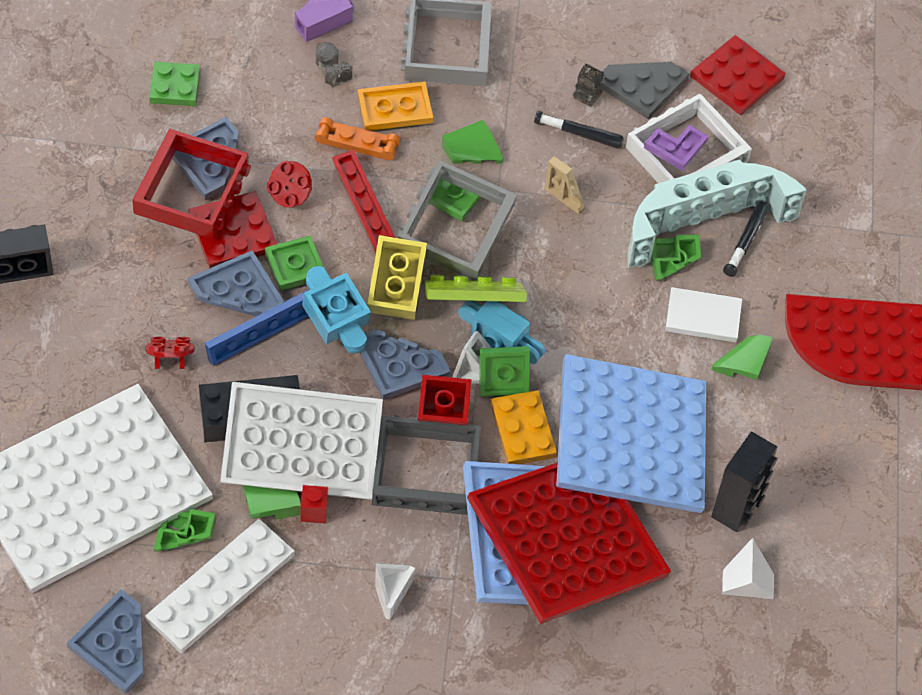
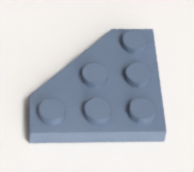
(207, 176)
(237, 286)
(399, 364)
(113, 642)

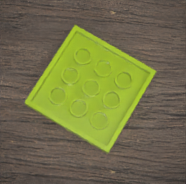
(476, 290)

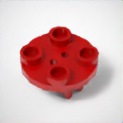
(282, 178)
(176, 348)

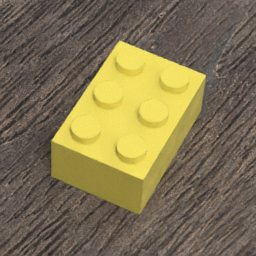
(396, 277)

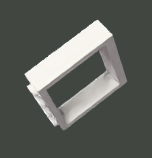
(674, 116)

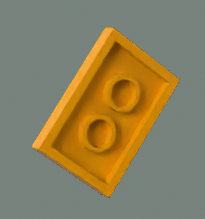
(395, 106)
(523, 428)

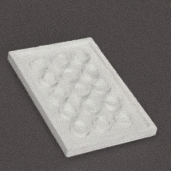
(301, 439)

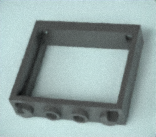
(415, 498)

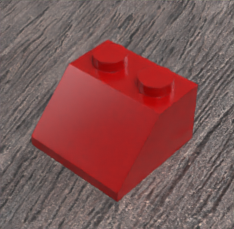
(444, 400)

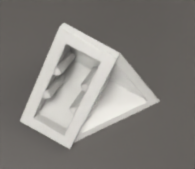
(469, 359)
(748, 574)
(392, 584)

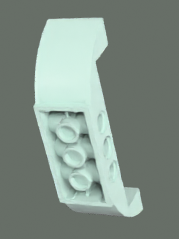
(709, 196)

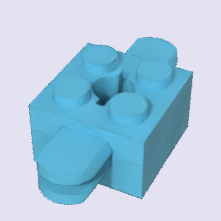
(336, 309)
(501, 326)

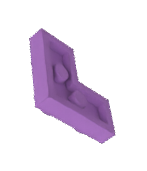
(677, 151)

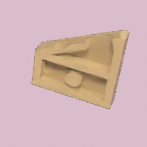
(563, 185)

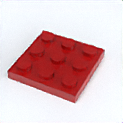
(737, 74)
(243, 230)

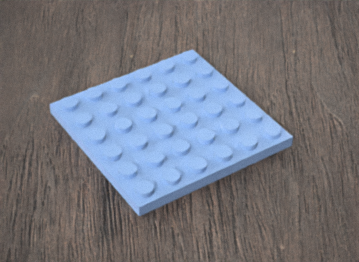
(632, 434)

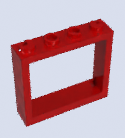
(200, 148)

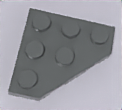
(643, 85)

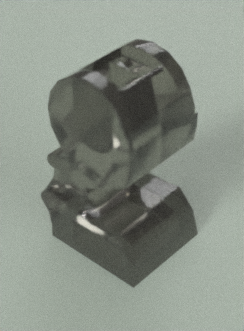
(328, 59)
(588, 85)

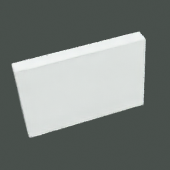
(703, 314)

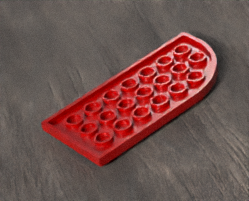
(858, 339)

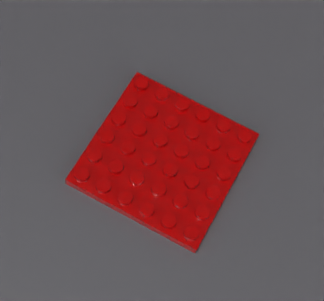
(566, 543)

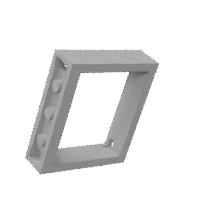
(447, 9)
(474, 185)

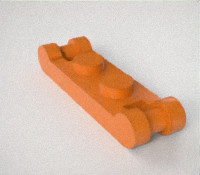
(355, 138)

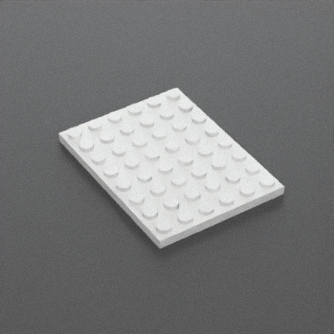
(92, 487)

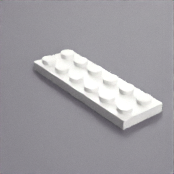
(219, 586)

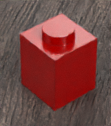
(314, 504)

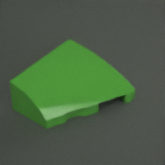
(471, 145)
(674, 254)
(745, 358)
(270, 502)
(192, 528)

